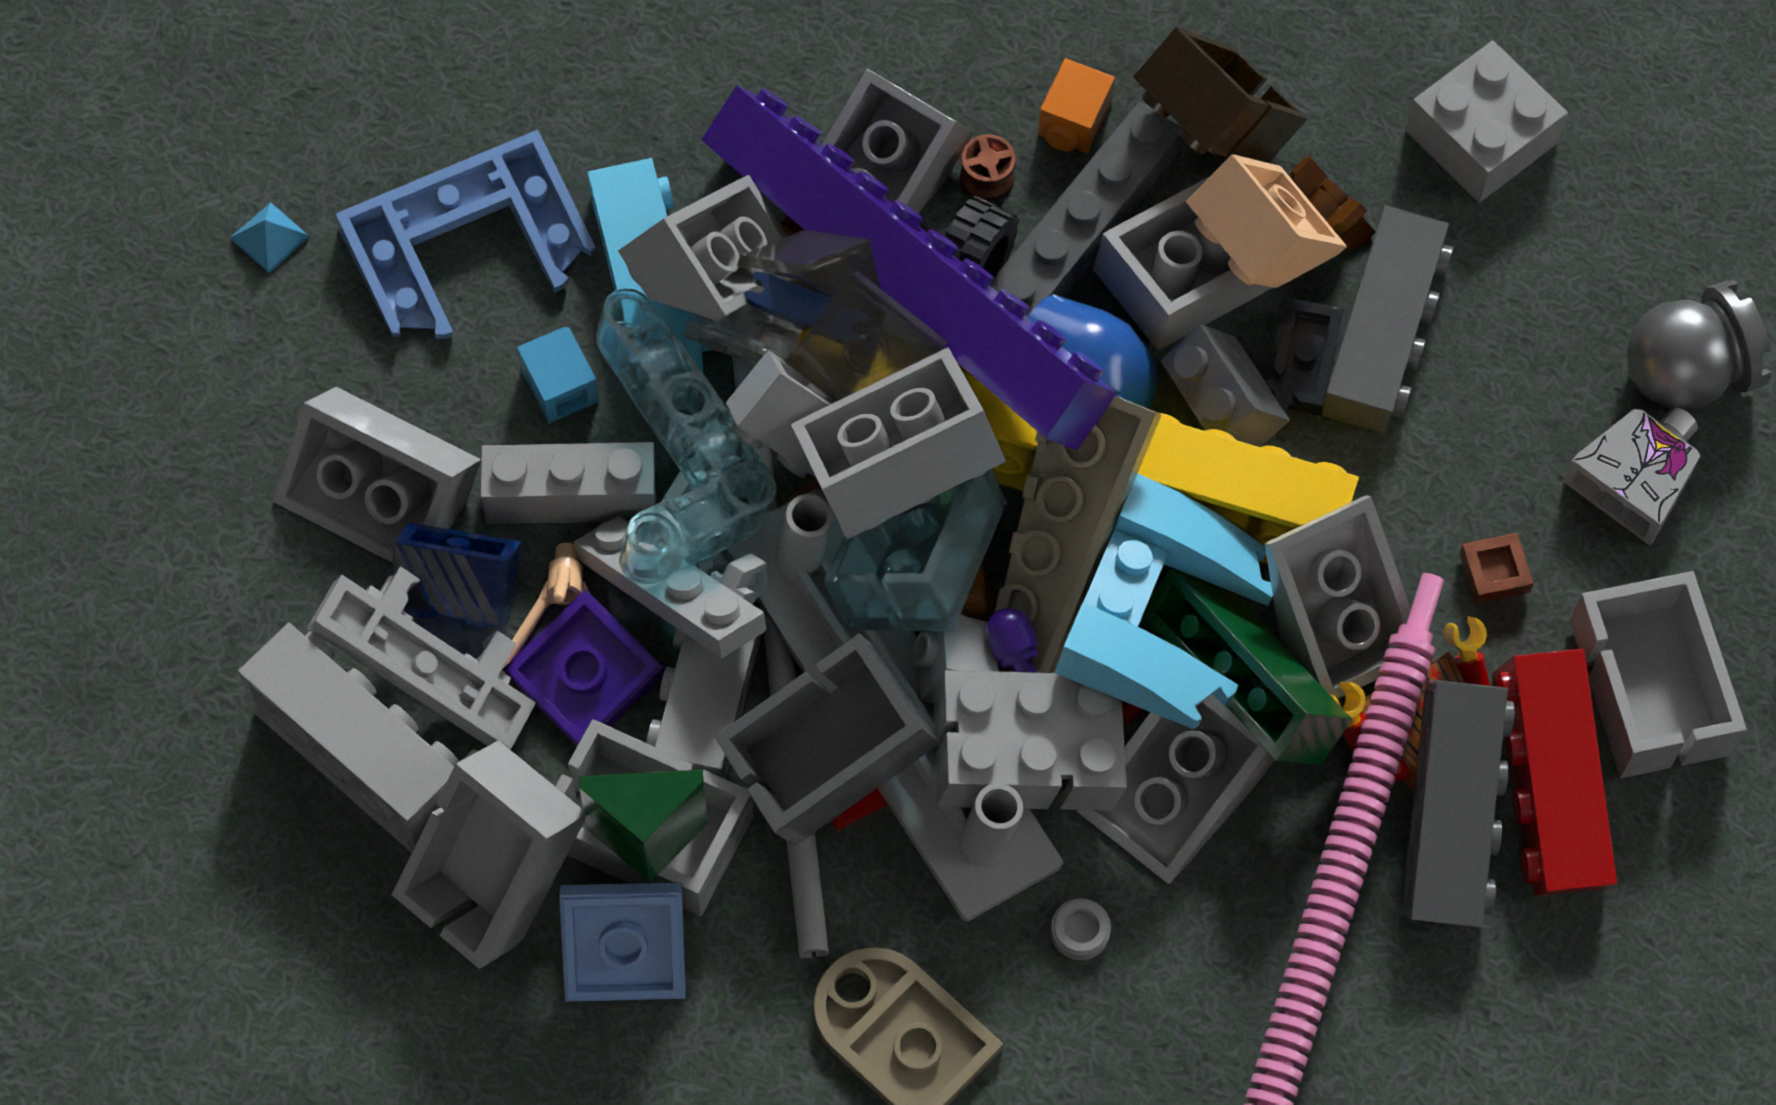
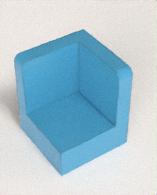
(558, 374)

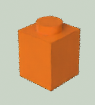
(1075, 107)

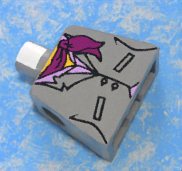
(1637, 469)

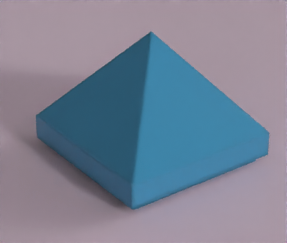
(269, 237)

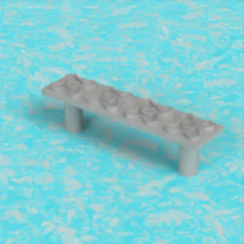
(973, 852)

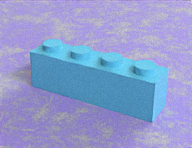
(625, 205)

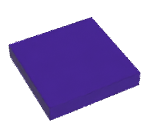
(584, 668)

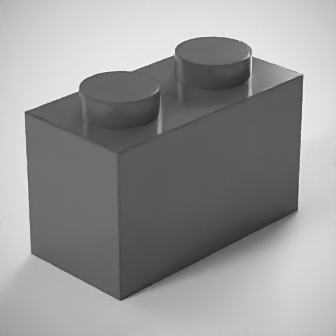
(1224, 386)

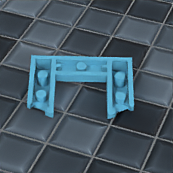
(1105, 642)

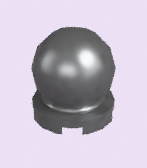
(1693, 350)

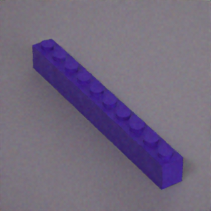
(917, 269)

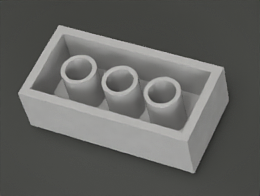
(348, 731)

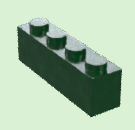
(1274, 692)

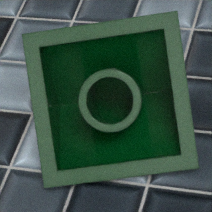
(645, 815)

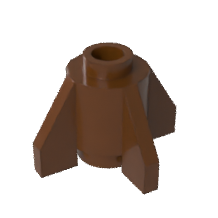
(1333, 204)

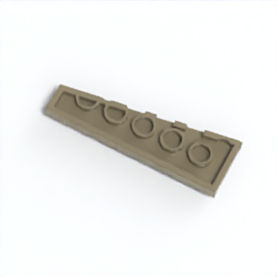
(1069, 520)

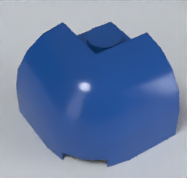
(1108, 342)

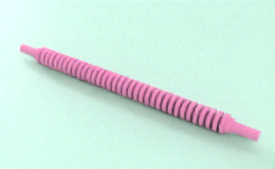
(1347, 850)

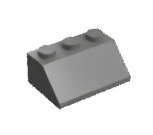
(695, 251)
(371, 473)

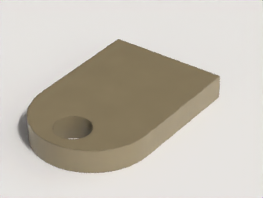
(906, 1034)

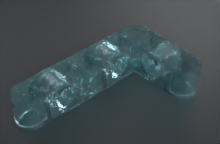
(703, 445)

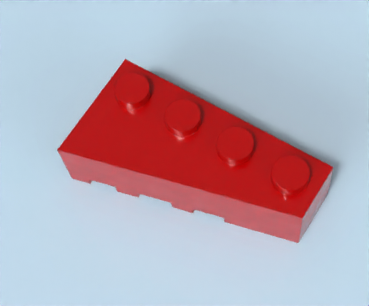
(1557, 773)

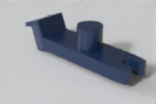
(787, 300)

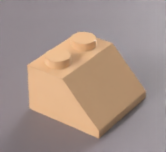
(1262, 222)

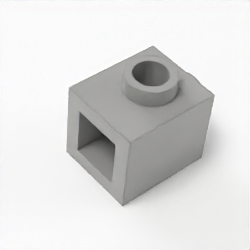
(955, 650)

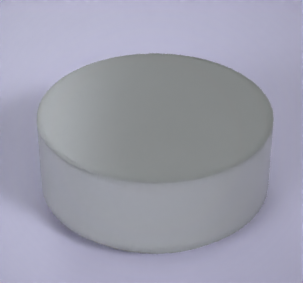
(1080, 929)

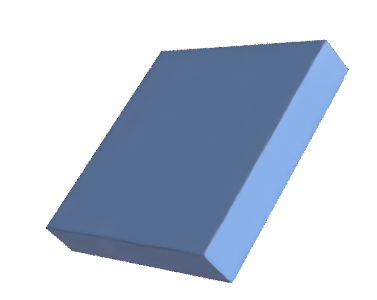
(623, 941)

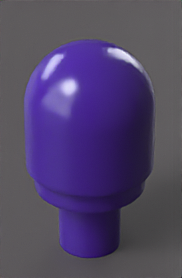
(1012, 640)

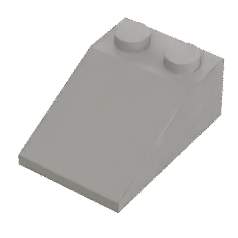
(898, 140)
(1337, 595)
(1181, 786)

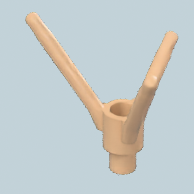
(562, 588)

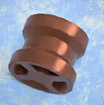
(991, 155)

